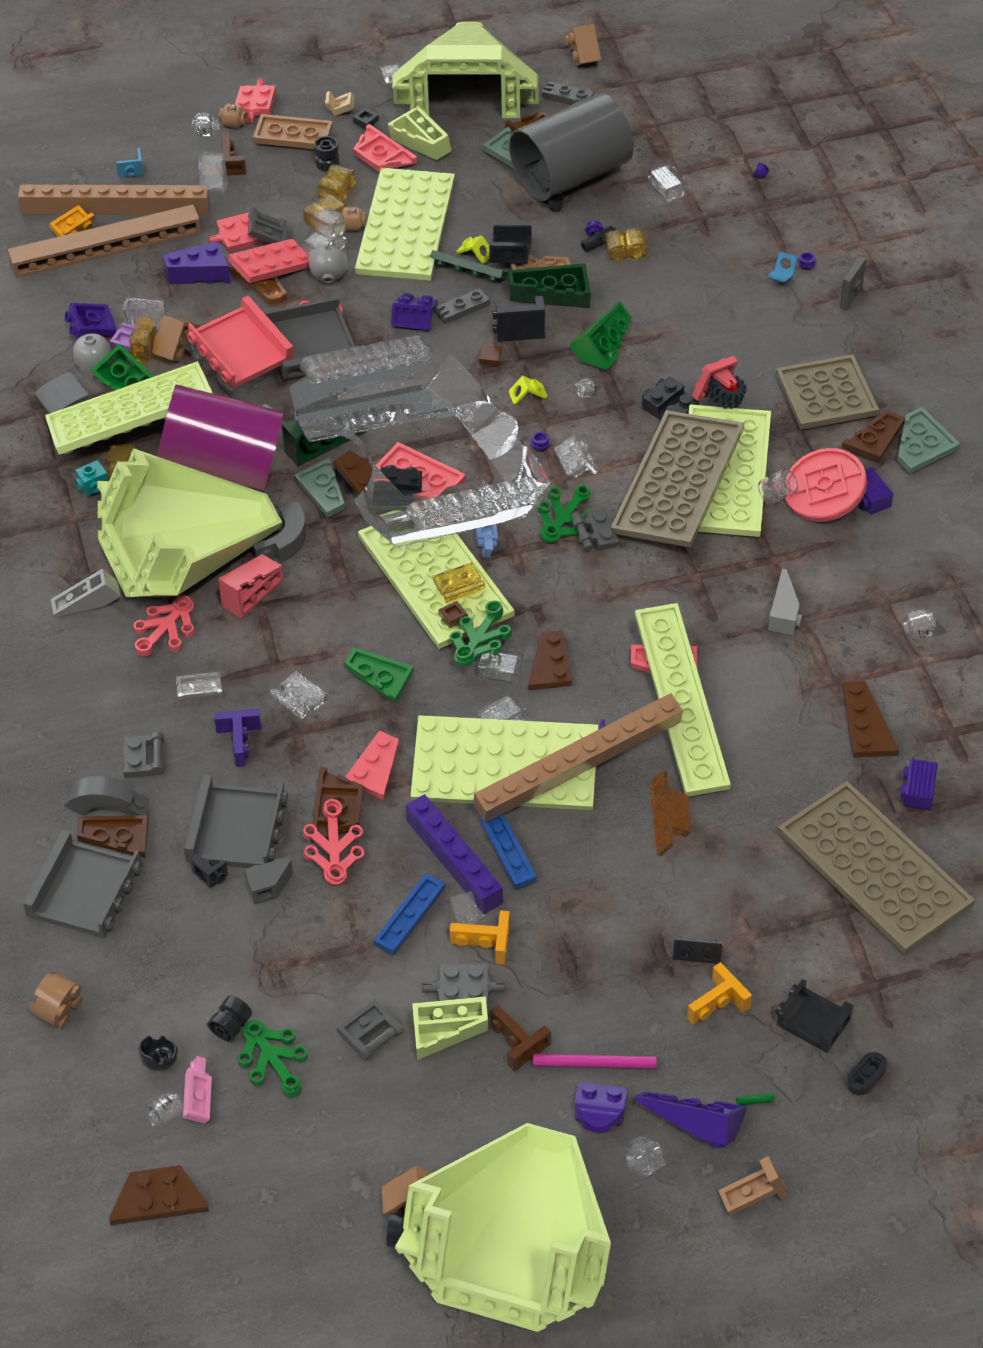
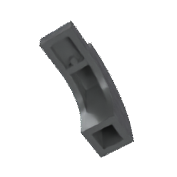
(289, 540)
(105, 791)

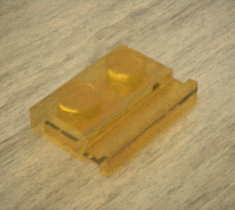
(458, 582)

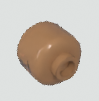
(233, 116)
(353, 219)

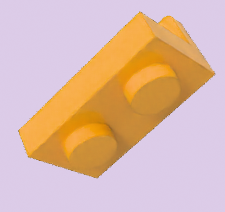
(72, 222)

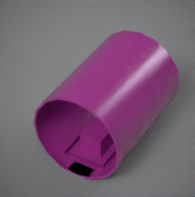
(220, 436)

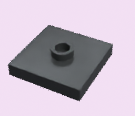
(852, 283)

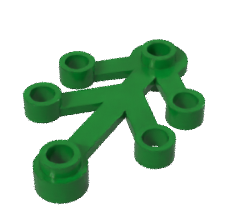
(562, 516)
(467, 653)
(271, 1054)

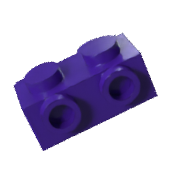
(90, 319)

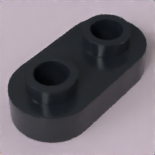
(864, 1074)

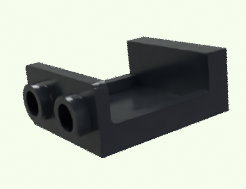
(510, 244)
(519, 322)
(813, 1017)

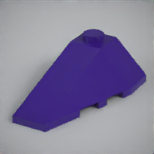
(708, 1122)

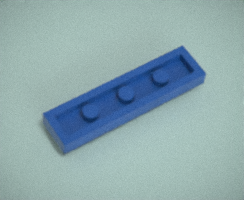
(509, 851)
(409, 914)

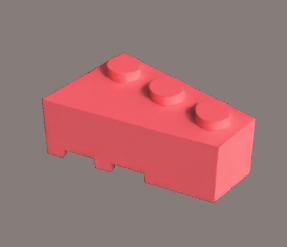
(249, 584)

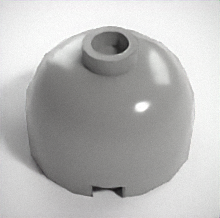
(328, 264)
(89, 351)

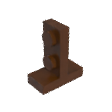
(234, 164)
(522, 1044)

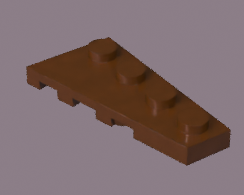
(866, 724)

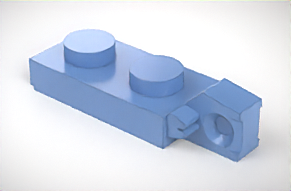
(487, 539)

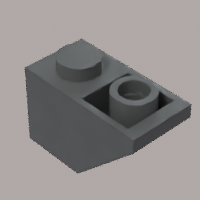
(268, 879)

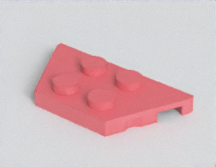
(381, 151)

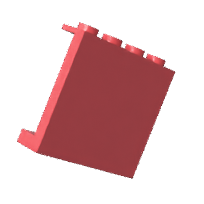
(241, 344)

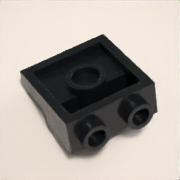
(667, 396)
(406, 480)

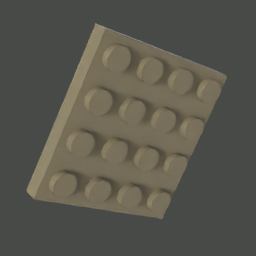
(827, 392)

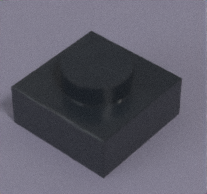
(365, 117)

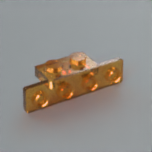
(670, 813)

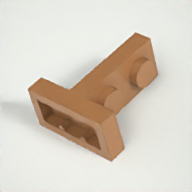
(754, 1188)

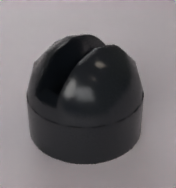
(556, 203)

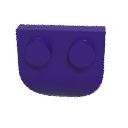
(600, 1106)

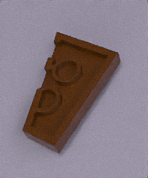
(551, 663)

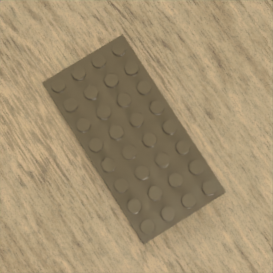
(678, 478)
(876, 867)

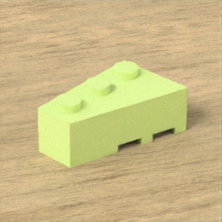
(420, 133)
(447, 1023)

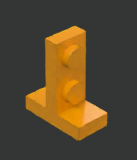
(484, 936)
(727, 989)

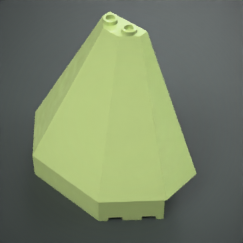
(467, 50)
(175, 524)
(510, 1230)

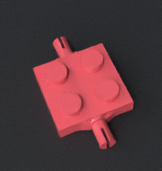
(256, 99)
(234, 233)

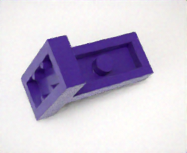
(239, 723)

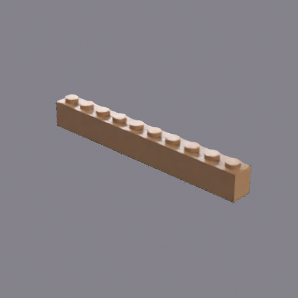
(112, 199)
(104, 241)
(577, 757)

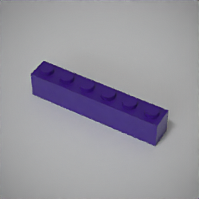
(454, 853)

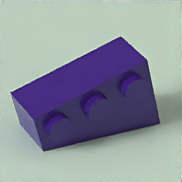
(197, 264)

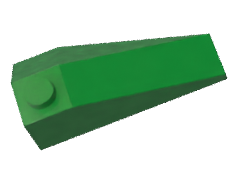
(601, 340)
(120, 369)

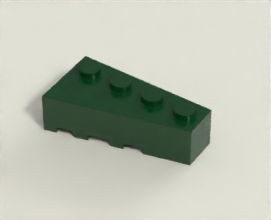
(557, 284)
(302, 450)

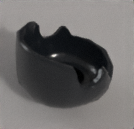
(157, 1053)

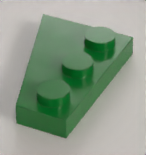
(379, 672)

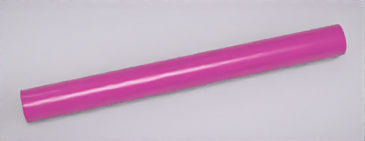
(594, 1061)

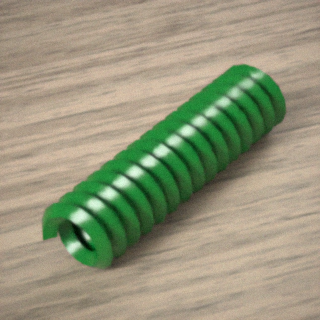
(755, 1099)

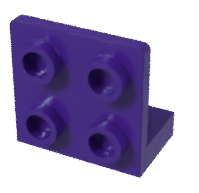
(413, 311)

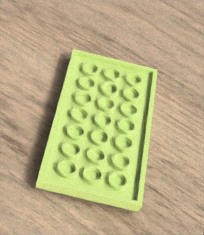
(405, 224)
(121, 409)
(737, 501)
(412, 573)
(468, 754)

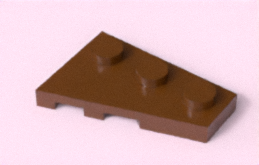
(877, 437)
(354, 470)
(115, 832)

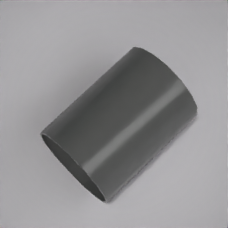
(571, 146)

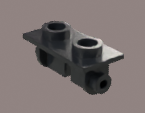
(697, 950)

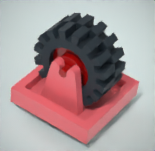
(720, 384)

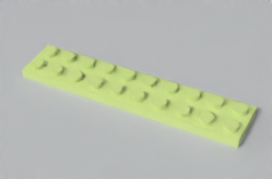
(675, 672)

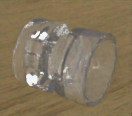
(778, 485)

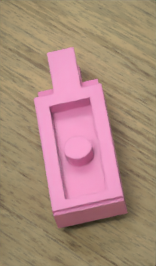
(197, 1092)

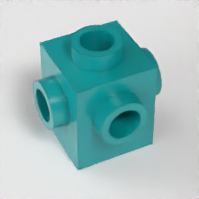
(88, 476)

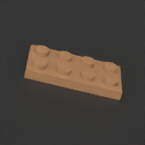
(290, 131)

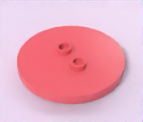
(828, 484)

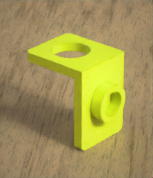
(474, 245)
(527, 385)

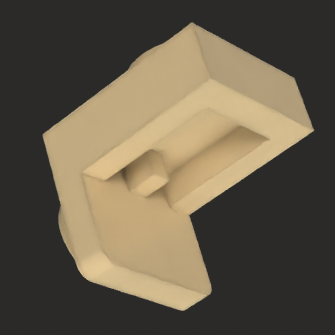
(340, 104)

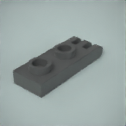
(564, 93)
(462, 305)

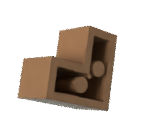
(584, 43)
(172, 337)
(395, 1192)

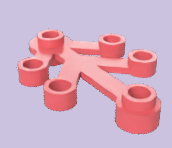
(181, 607)
(332, 846)

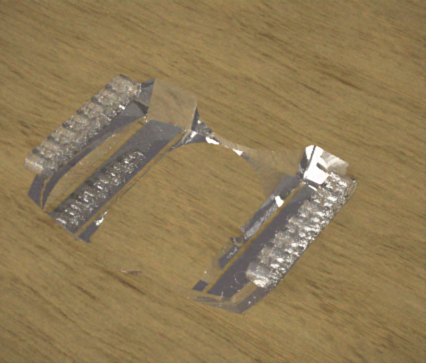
(406, 383)

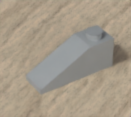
(86, 595)
(785, 607)

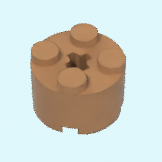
(56, 999)

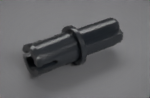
(597, 239)

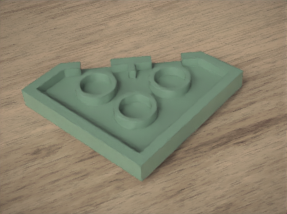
(924, 441)

